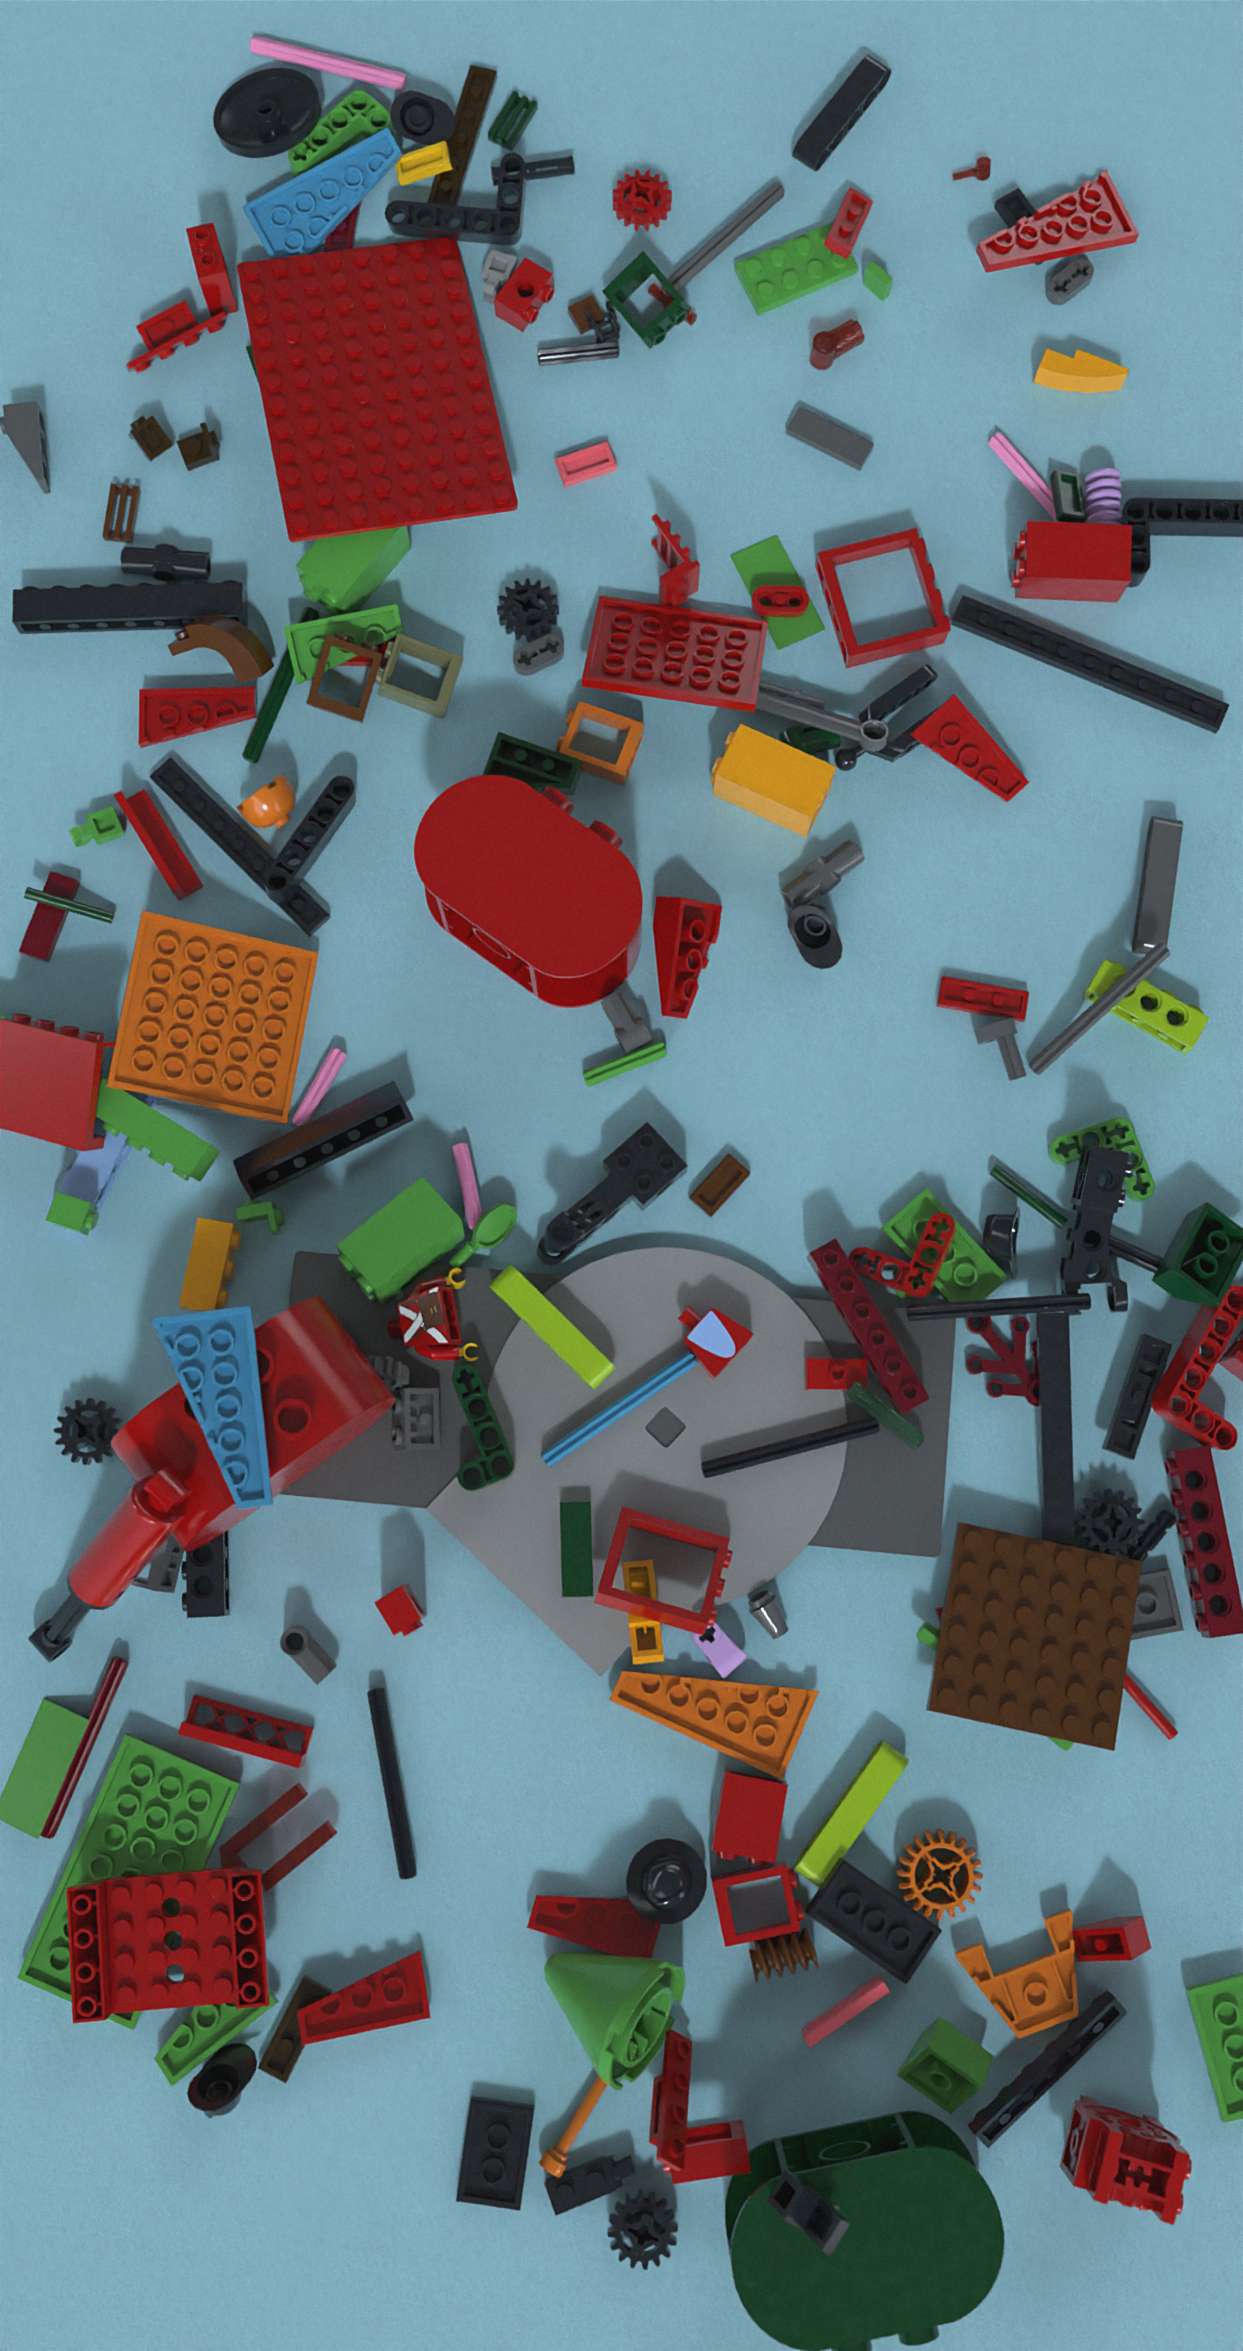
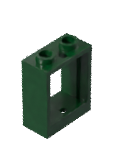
(629, 281)

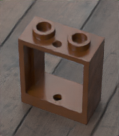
(366, 650)

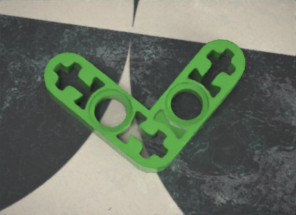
(1128, 1143)

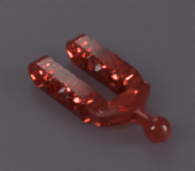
(230, 1849)

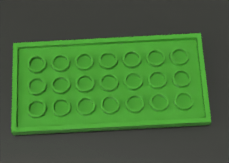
(147, 1819)

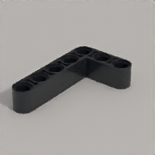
(468, 216)
(1177, 523)

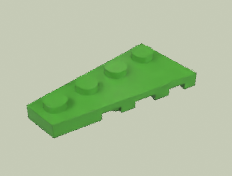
(368, 626)
(204, 2034)

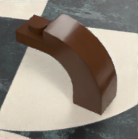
(230, 639)

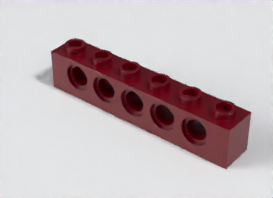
(867, 1327)
(1212, 1523)

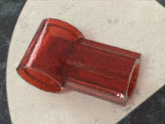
(835, 343)

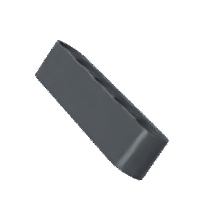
(1157, 884)

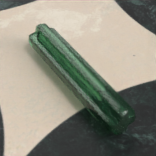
(885, 1415)

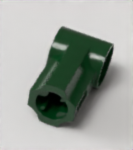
(810, 740)

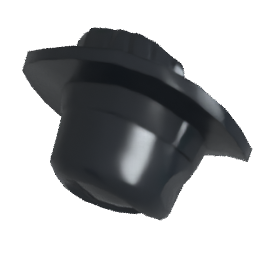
(666, 1881)

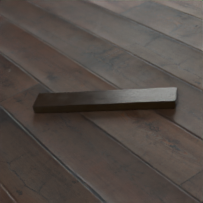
(468, 124)

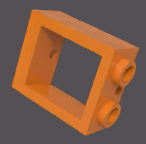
(616, 773)

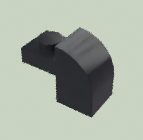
(808, 2209)

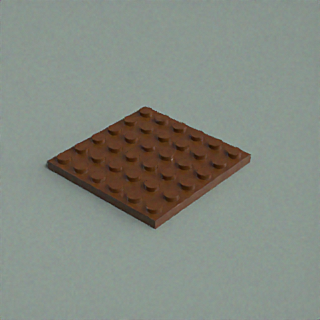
(1034, 1636)

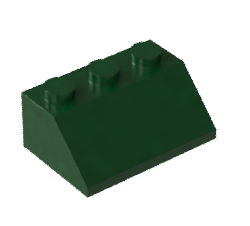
(1202, 1257)

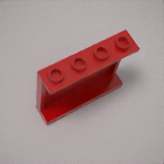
(50, 1081)

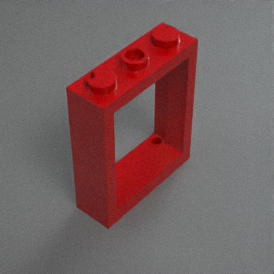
(651, 1608)

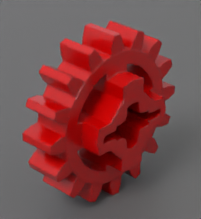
(641, 200)

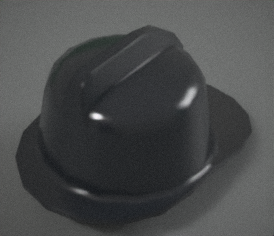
(422, 118)
(815, 935)
(1001, 1237)
(222, 2079)

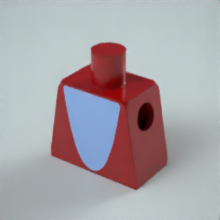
(713, 1339)

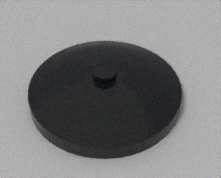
(267, 112)

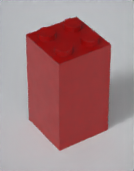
(1072, 561)

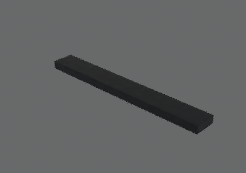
(234, 842)
(1055, 1428)

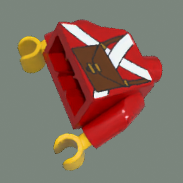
(431, 1320)

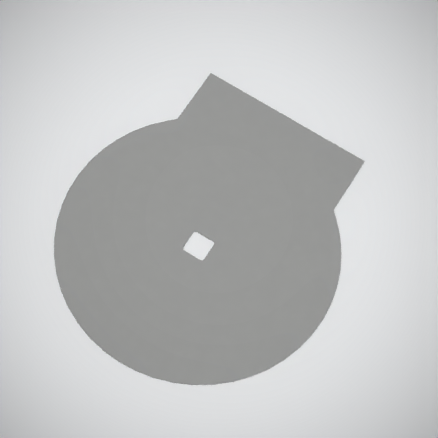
(631, 1315)

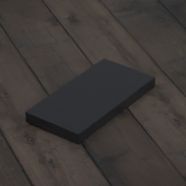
(873, 1920)

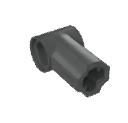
(629, 1028)
(310, 1657)

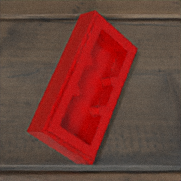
(834, 1373)

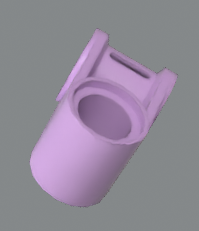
(720, 1651)

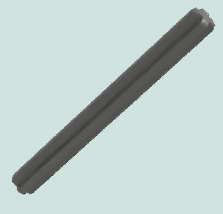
(726, 236)
(1099, 1008)

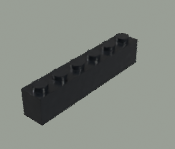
(322, 1140)

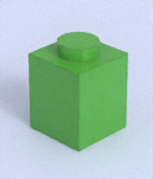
(72, 1214)

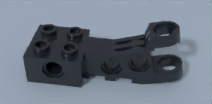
(637, 1172)
(1095, 1212)

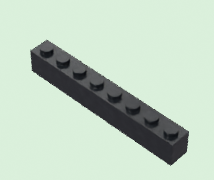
(125, 607)

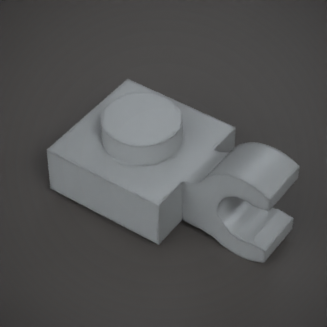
(497, 271)

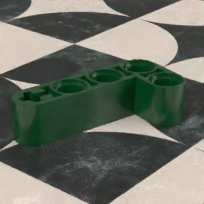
(478, 1425)

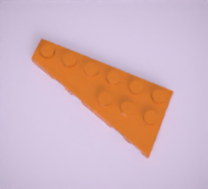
(736, 1718)

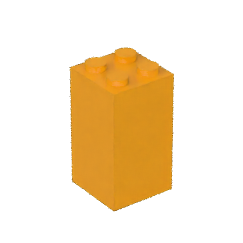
(772, 779)

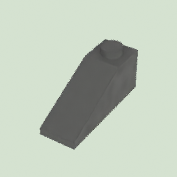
(26, 430)

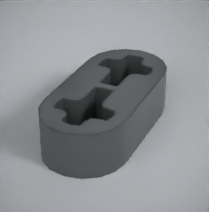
(1066, 277)
(538, 654)

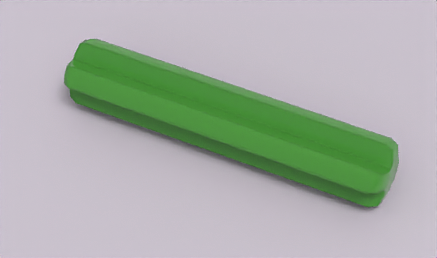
(624, 1063)

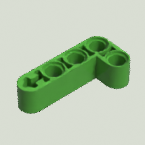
(341, 127)

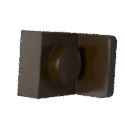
(150, 437)
(199, 448)

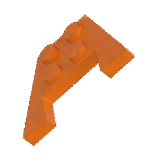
(1033, 1992)

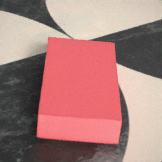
(585, 464)

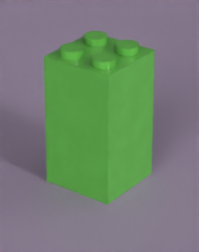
(350, 567)
(400, 1242)

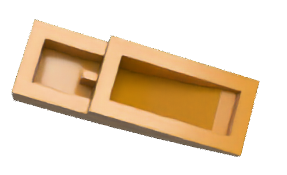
(1079, 374)
(644, 1633)

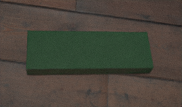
(576, 1549)

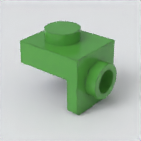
(255, 1210)

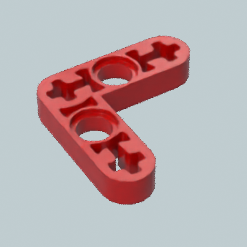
(908, 1271)

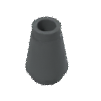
(767, 1612)

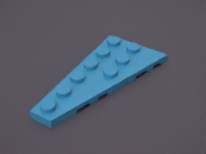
(305, 209)
(221, 1379)

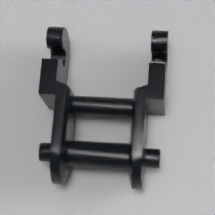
(612, 316)

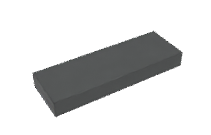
(829, 438)

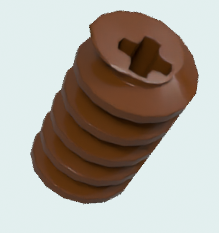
(782, 1954)

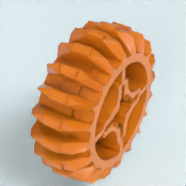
(927, 1881)

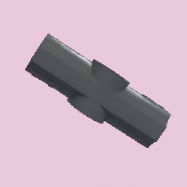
(822, 875)

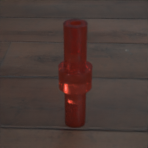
(666, 299)

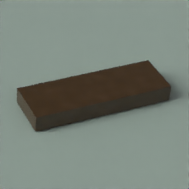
(286, 2043)

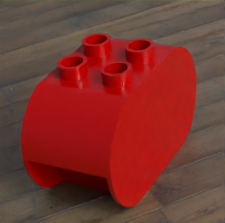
(531, 888)
(314, 1403)

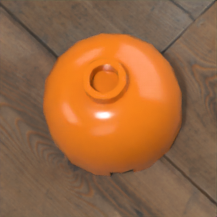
(270, 804)

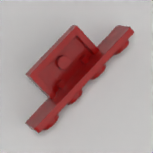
(169, 331)
(671, 2101)

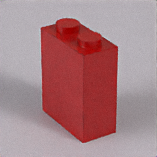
(749, 1817)

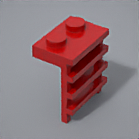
(683, 574)

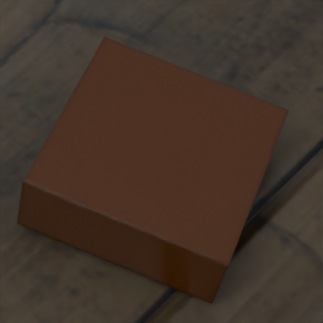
(578, 310)

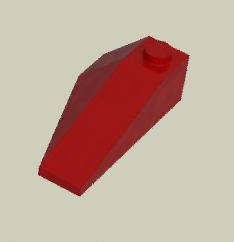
(682, 939)

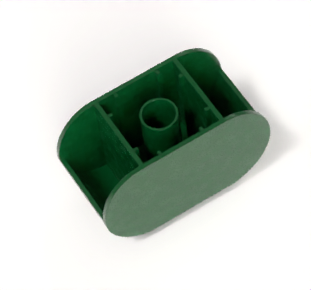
(916, 2245)

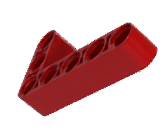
(1198, 1371)

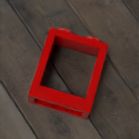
(211, 269)
(788, 1882)
(713, 2153)

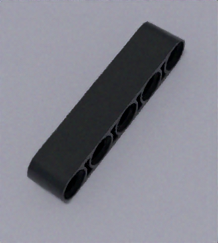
(841, 113)
(310, 851)

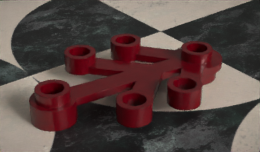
(1012, 1362)

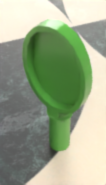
(488, 1232)

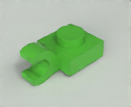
(101, 826)

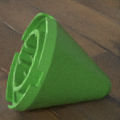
(616, 2007)

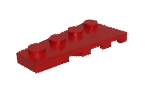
(188, 711)
(967, 746)
(596, 1923)
(372, 2003)

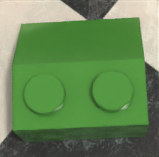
(946, 2065)

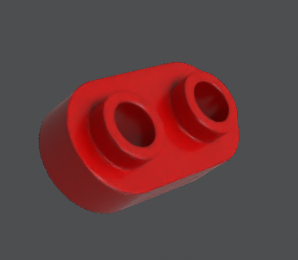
(779, 598)

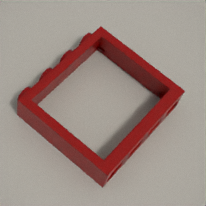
(857, 655)

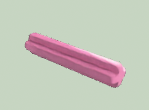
(319, 1087)
(467, 1183)

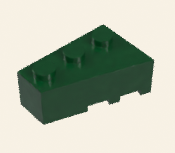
(533, 765)

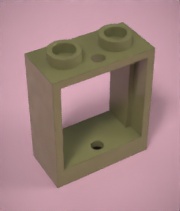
(426, 653)

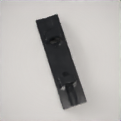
(1136, 1396)

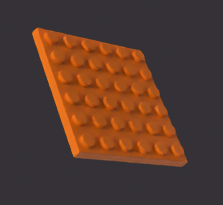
(212, 1018)

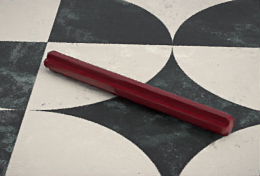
(96, 1717)

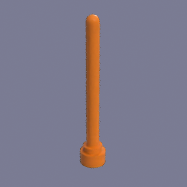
(555, 2159)

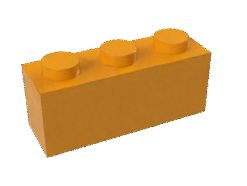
(210, 1266)

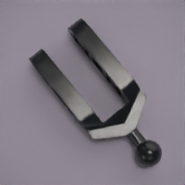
(881, 708)

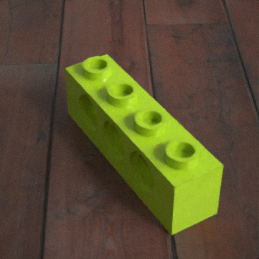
(1153, 1022)

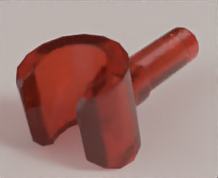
(981, 171)

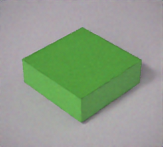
(877, 280)

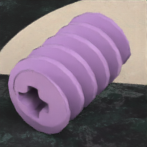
(1103, 496)

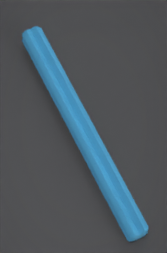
(619, 1408)

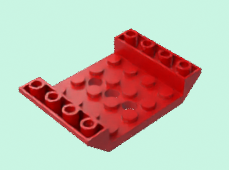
(123, 1952)

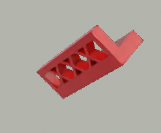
(160, 843)
(243, 1743)

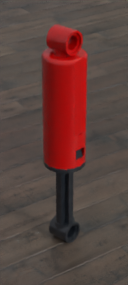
(116, 1556)

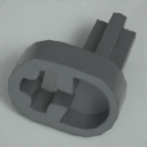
(1004, 1032)

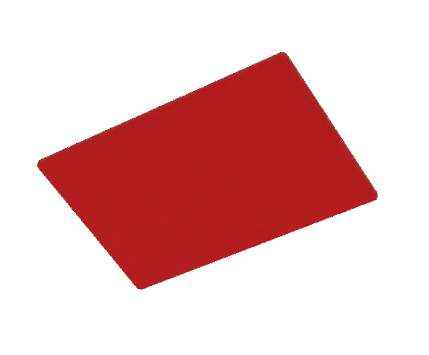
(375, 389)

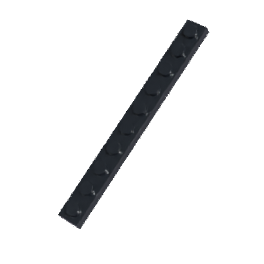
(1090, 664)

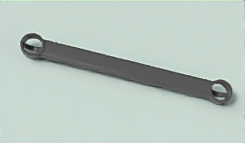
(824, 720)

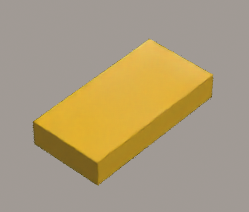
(423, 163)

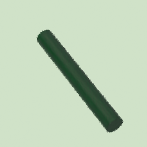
(69, 905)
(1028, 1197)

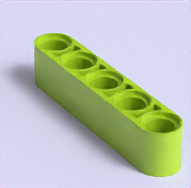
(552, 1326)
(851, 1812)

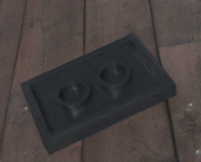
(495, 2153)

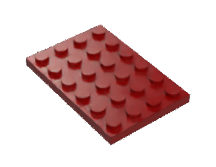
(675, 653)

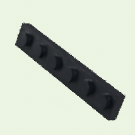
(1047, 2068)

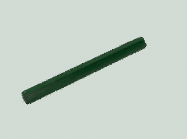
(274, 700)

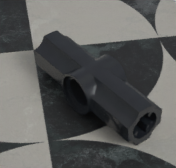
(165, 562)

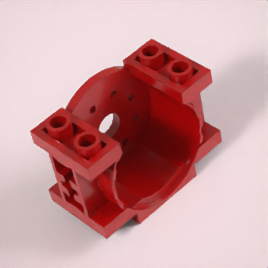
(1125, 2159)

